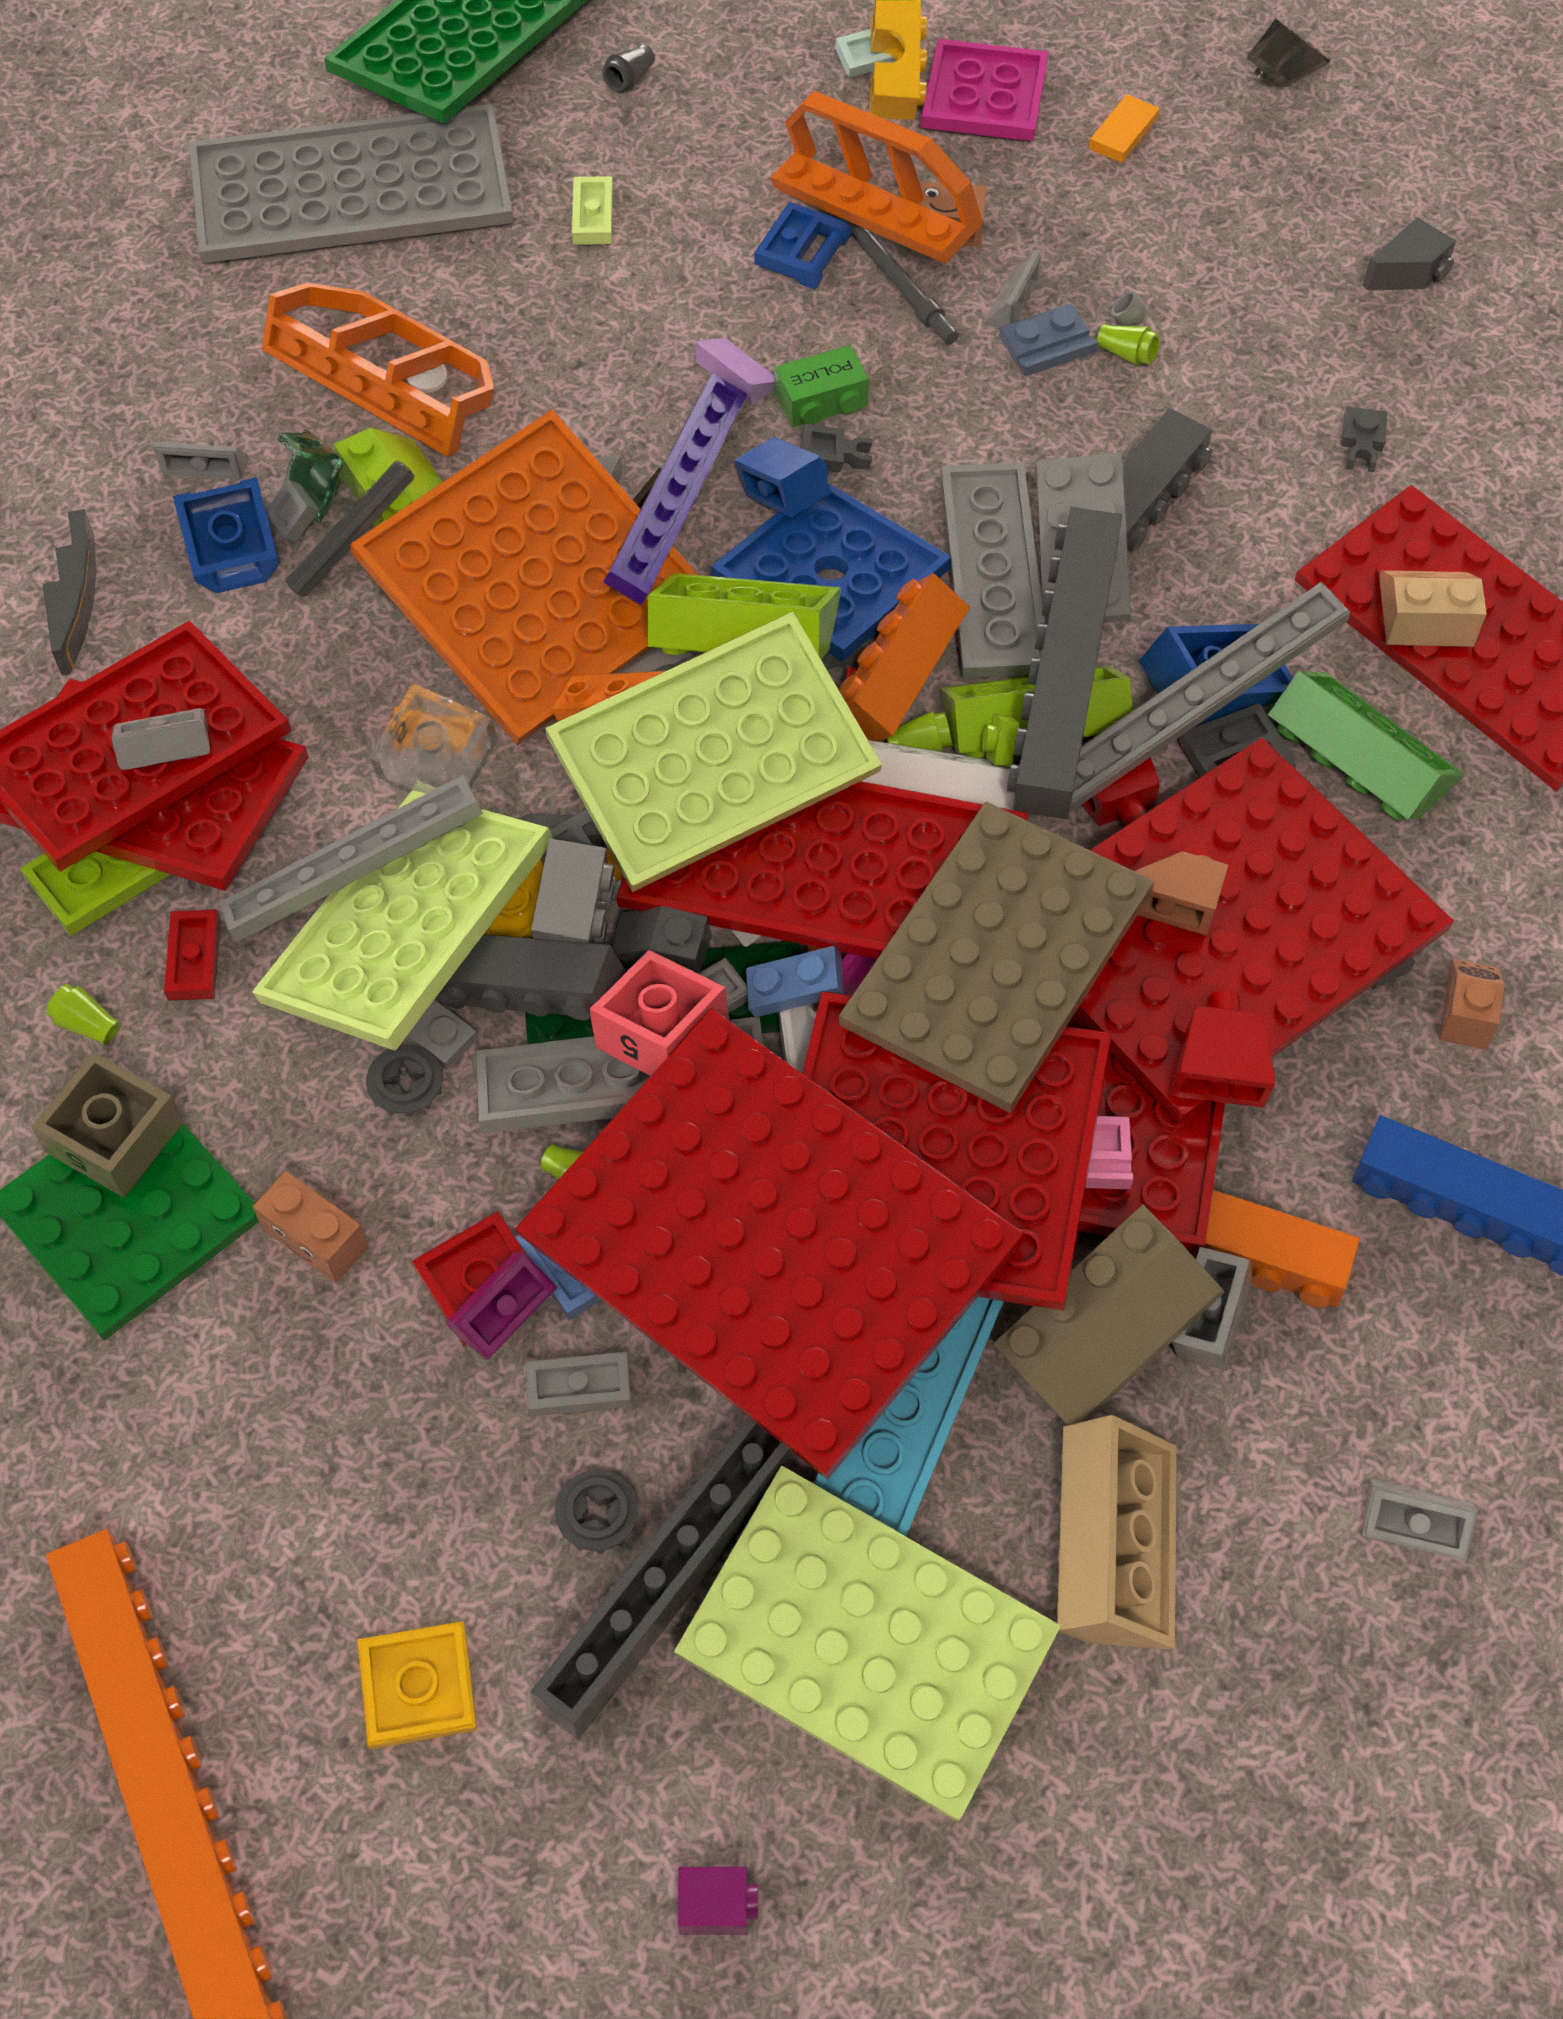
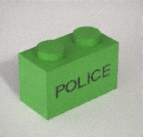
(821, 386)

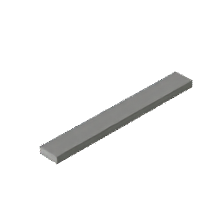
(1206, 690)

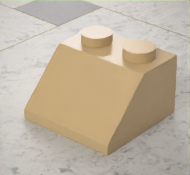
(1432, 608)

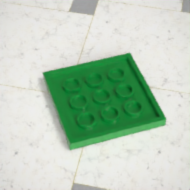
(129, 1251)

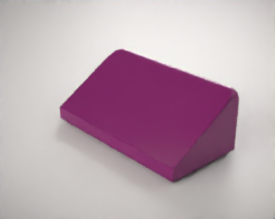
(501, 1305)

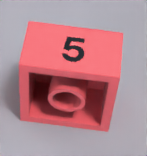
(653, 1011)

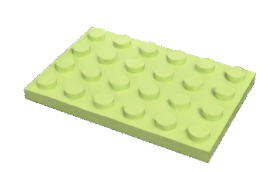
(712, 751)
(401, 932)
(868, 1642)

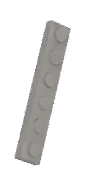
(350, 858)

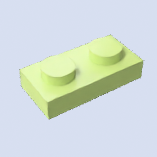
(592, 210)

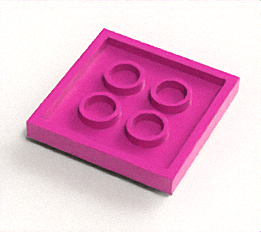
(985, 89)

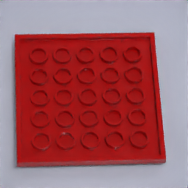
(1017, 1163)

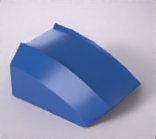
(227, 536)

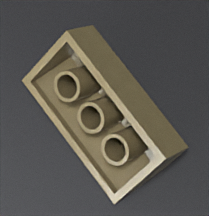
(1117, 1317)

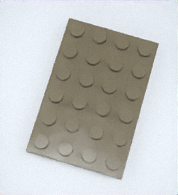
(996, 956)

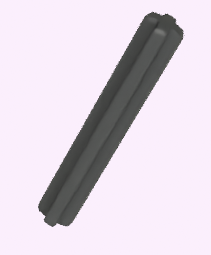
(350, 528)

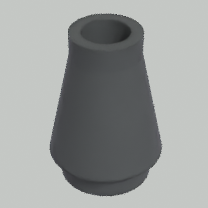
(627, 67)

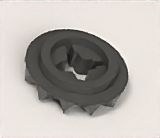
(387, 1070)
(602, 1488)

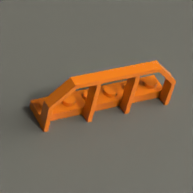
(870, 206)
(362, 381)

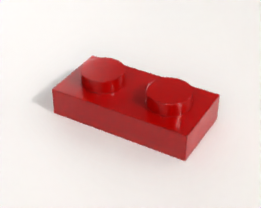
(192, 955)

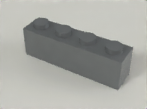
(1162, 469)
(533, 976)

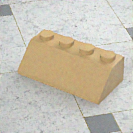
(1117, 1535)

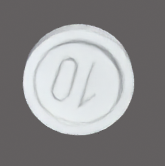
(429, 380)

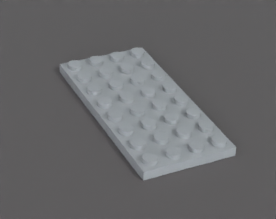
(348, 184)

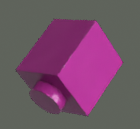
(715, 1901)

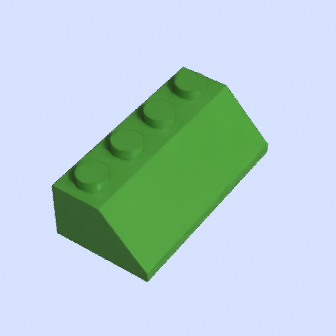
(1363, 745)

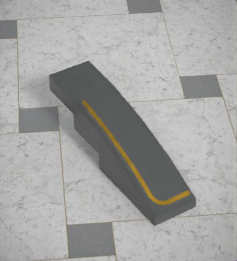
(71, 598)

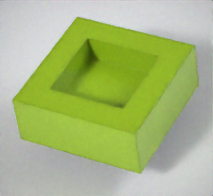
(1000, 739)

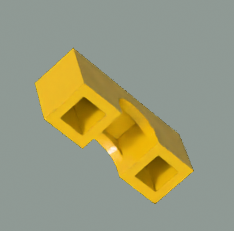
(897, 84)

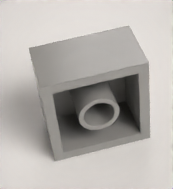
(573, 893)

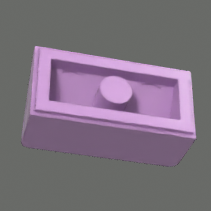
(735, 367)

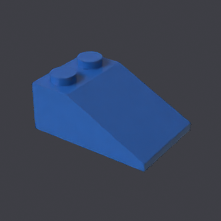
(1186, 647)

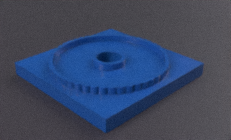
(841, 536)

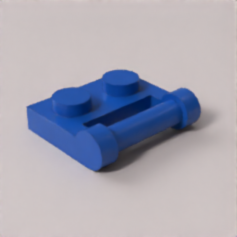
(793, 236)

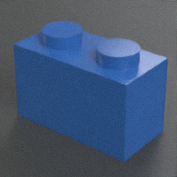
(783, 476)

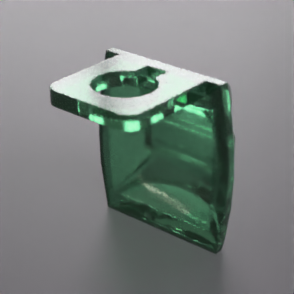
(314, 467)

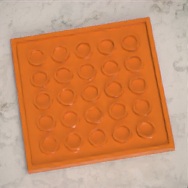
(512, 569)

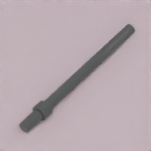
(927, 309)

